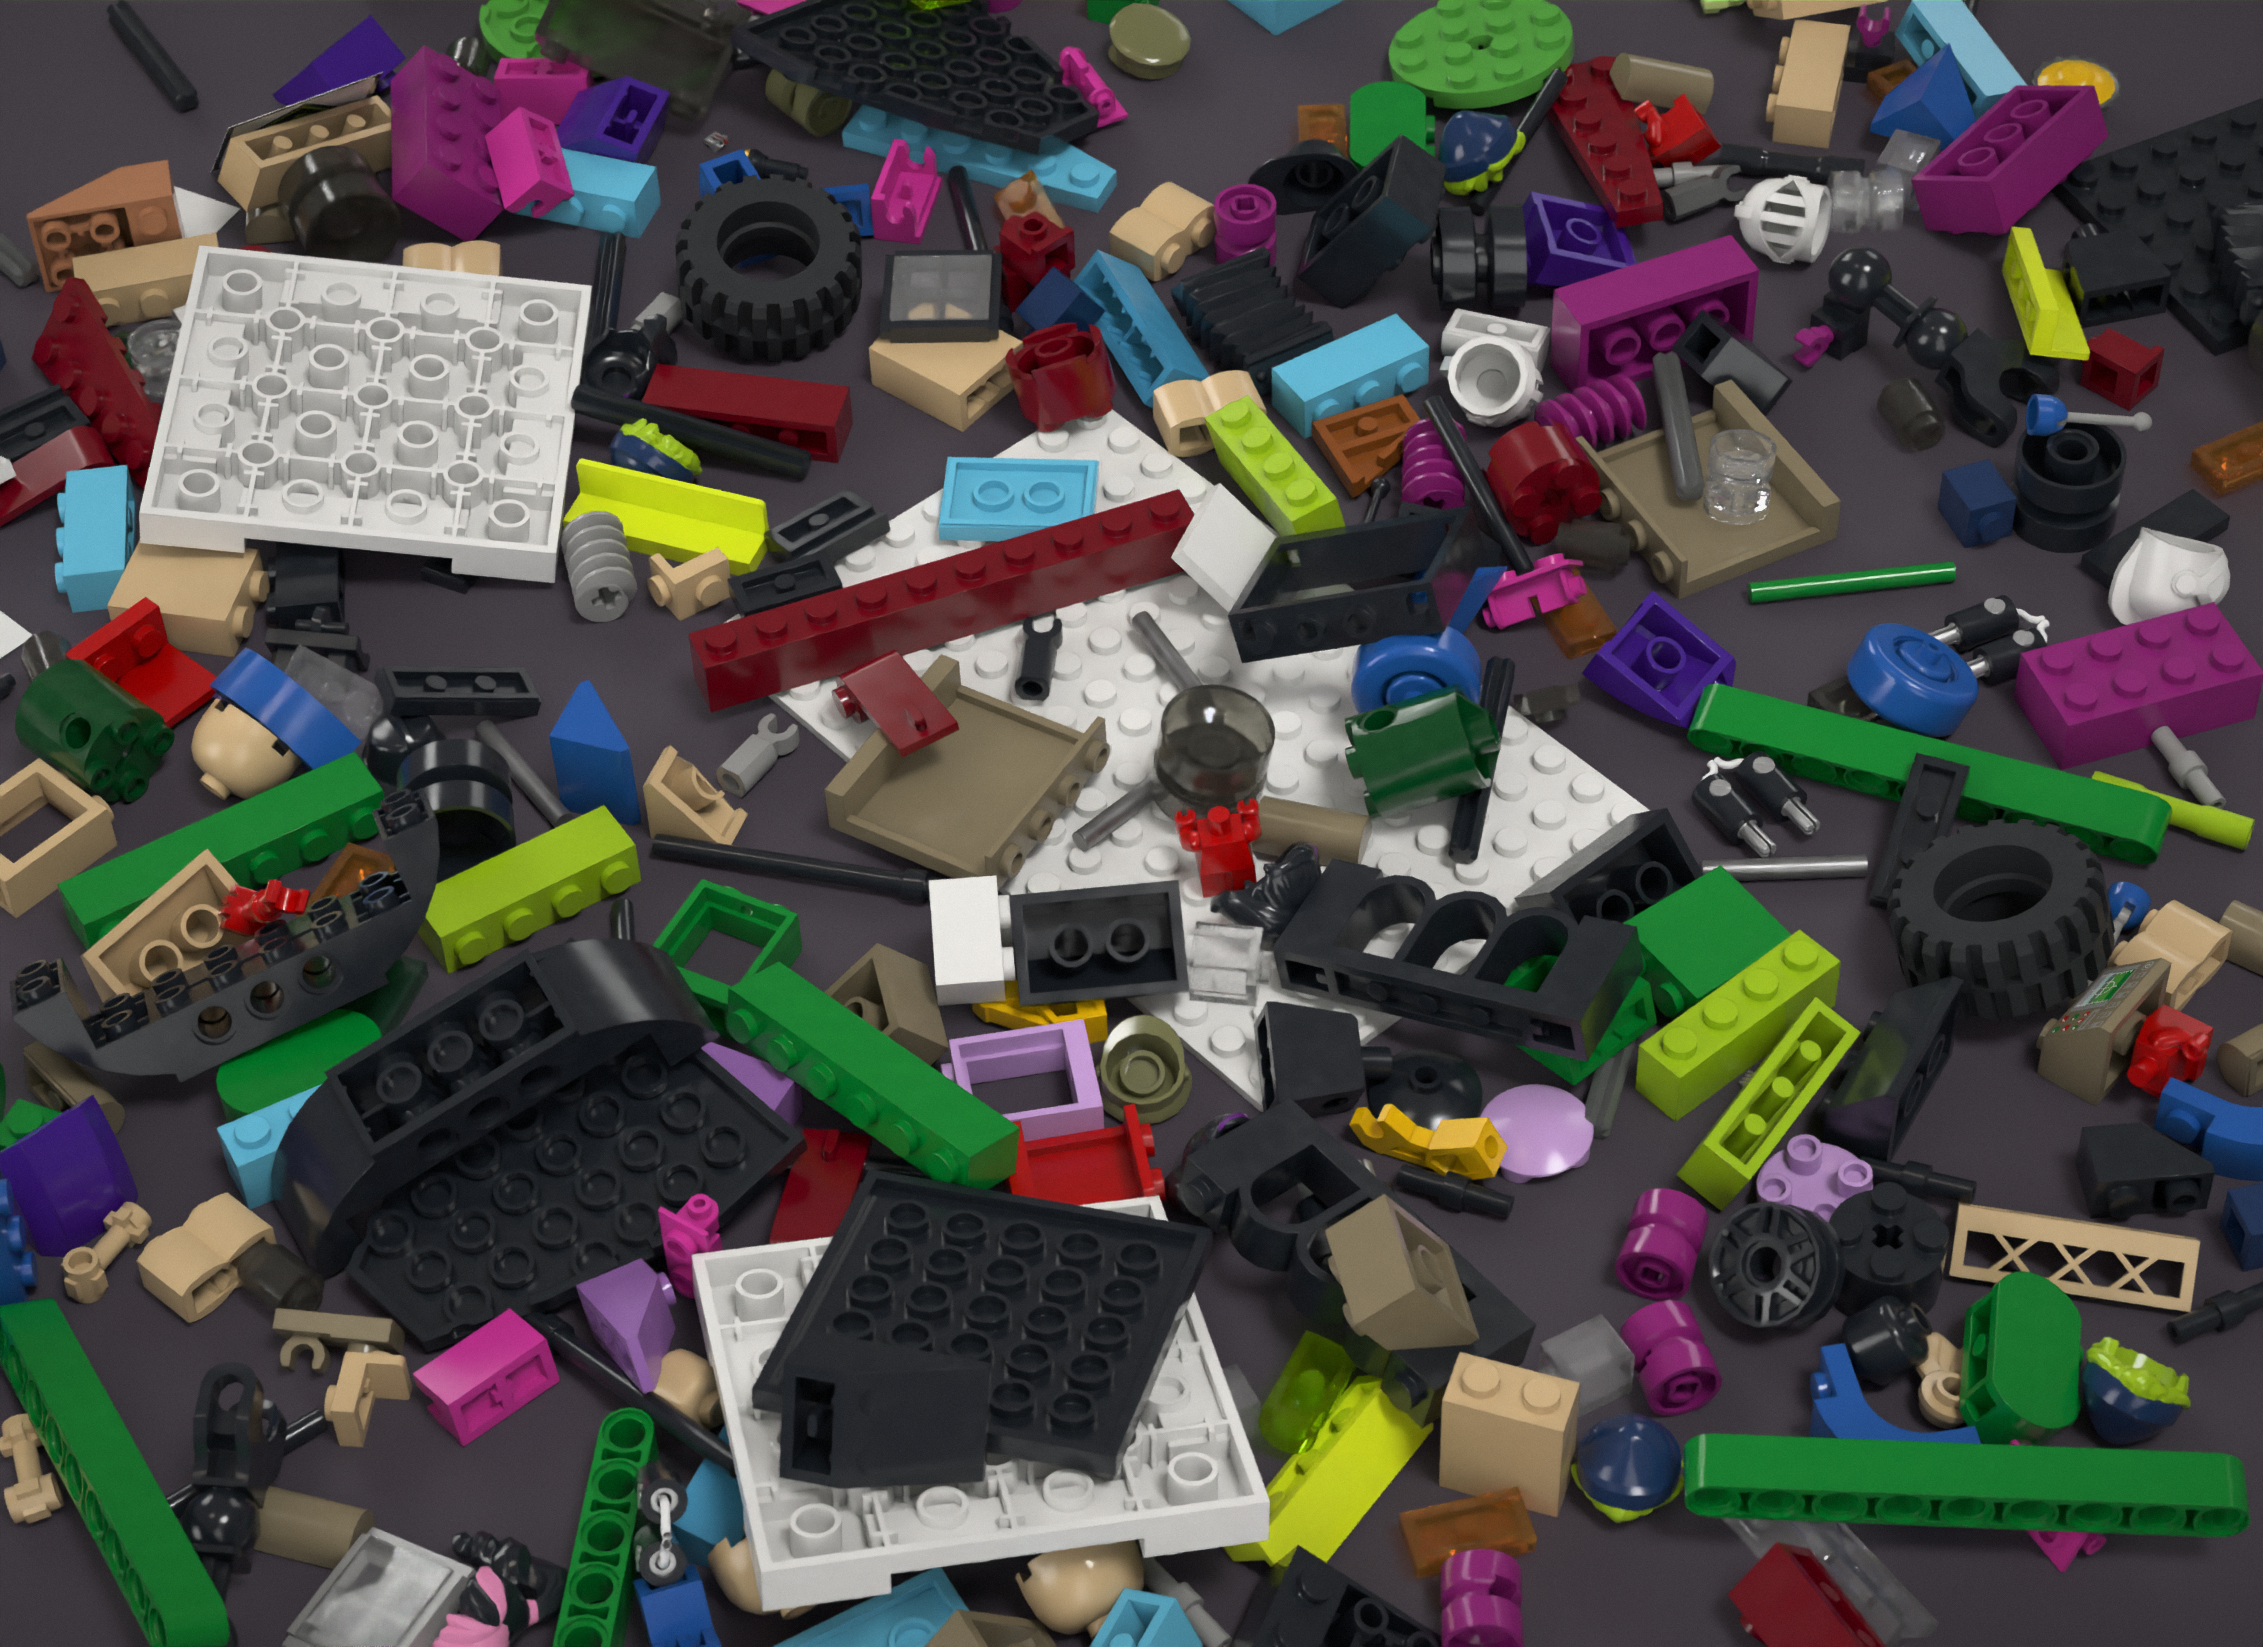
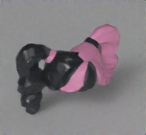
(493, 1601)

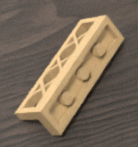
(2079, 1234)

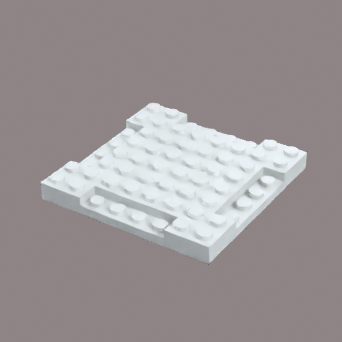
(369, 412)
(1178, 1489)

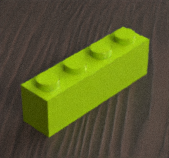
(1271, 470)
(529, 888)
(1734, 1025)
(1768, 1104)

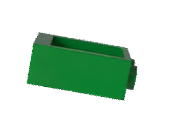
(727, 911)
(1630, 1021)

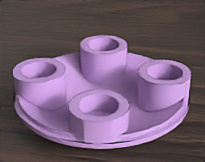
(1542, 1131)
(1813, 1176)

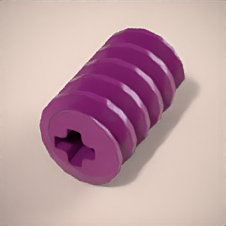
(1597, 410)
(1428, 470)

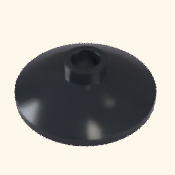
(1450, 1094)

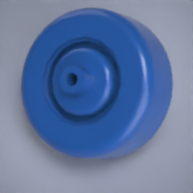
(1413, 666)
(1912, 680)

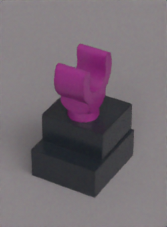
(1874, 49)
(1832, 331)

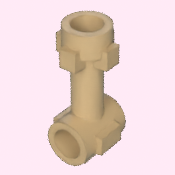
(85, 1266)
(35, 1493)

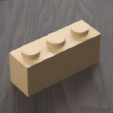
(1808, 83)
(143, 279)

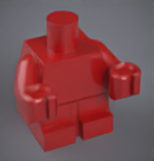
(1678, 134)
(1221, 845)
(2167, 1048)

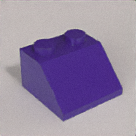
(353, 57)

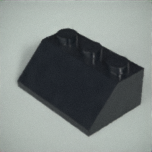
(1619, 871)
(1099, 943)
(1893, 1070)

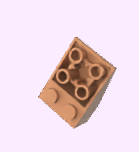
(108, 214)

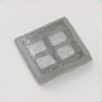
(382, 1597)

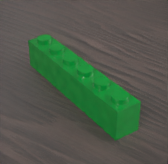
(251, 840)
(871, 1079)

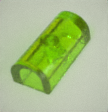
(1305, 1394)

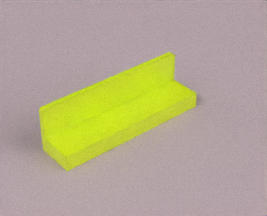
(2041, 301)
(674, 515)
(1334, 1484)

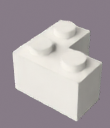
(971, 940)

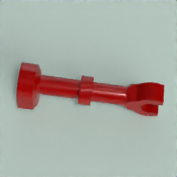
(250, 909)

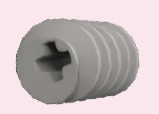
(598, 566)

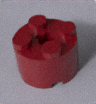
(1062, 376)
(1542, 479)

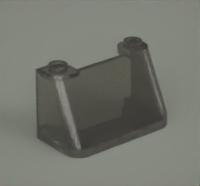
(658, 42)

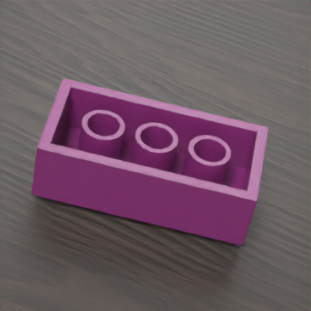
(441, 145)
(2010, 159)
(1643, 309)
(2124, 683)

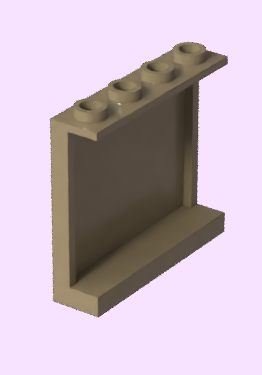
(1677, 536)
(974, 796)

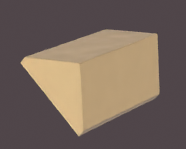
(165, 931)

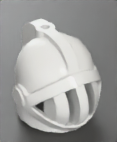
(1786, 218)
(1493, 380)
(2167, 576)

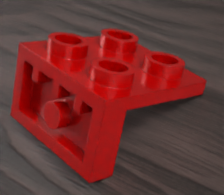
(141, 660)

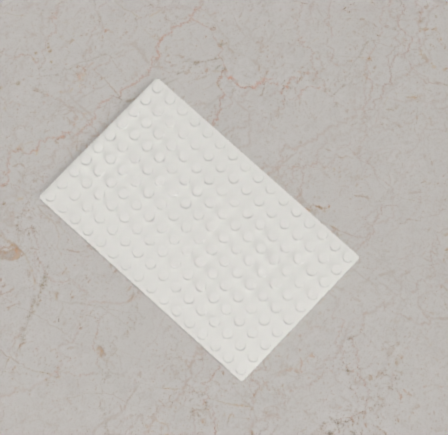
(1537, 815)

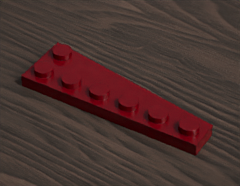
(1607, 143)
(93, 372)

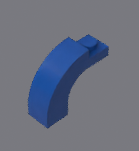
(284, 710)
(2223, 1130)
(1844, 1413)

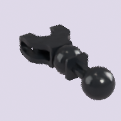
(1972, 368)
(231, 1474)

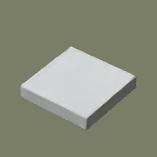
(1223, 546)

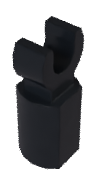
(1037, 660)

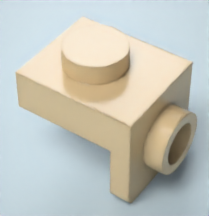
(690, 585)
(359, 1383)

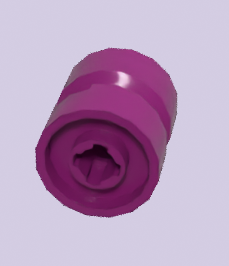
(1244, 222)
(1662, 1245)
(1671, 1358)
(1481, 1600)

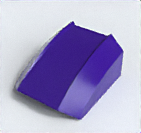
(1571, 241)
(1660, 663)
(67, 1179)

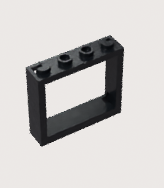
(1274, 626)

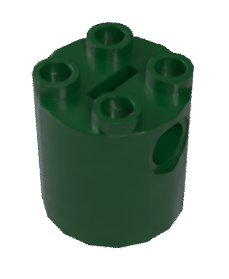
(92, 730)
(1422, 751)

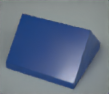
(593, 759)

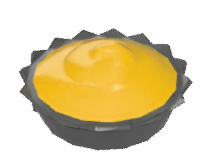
(2080, 72)

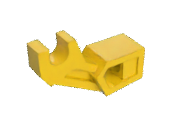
(1012, 1016)
(1457, 1145)

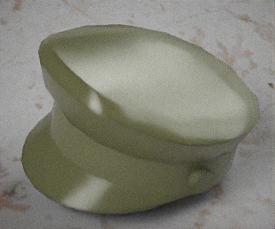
(1148, 41)
(1145, 1068)

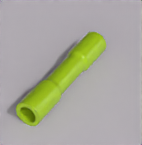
(2204, 820)

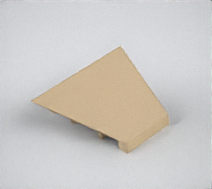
(687, 804)

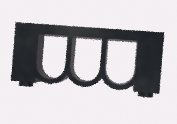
(1352, 902)
(1287, 1147)

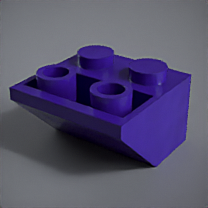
(616, 120)

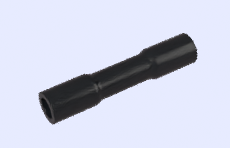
(1760, 161)

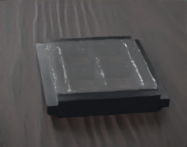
(941, 296)

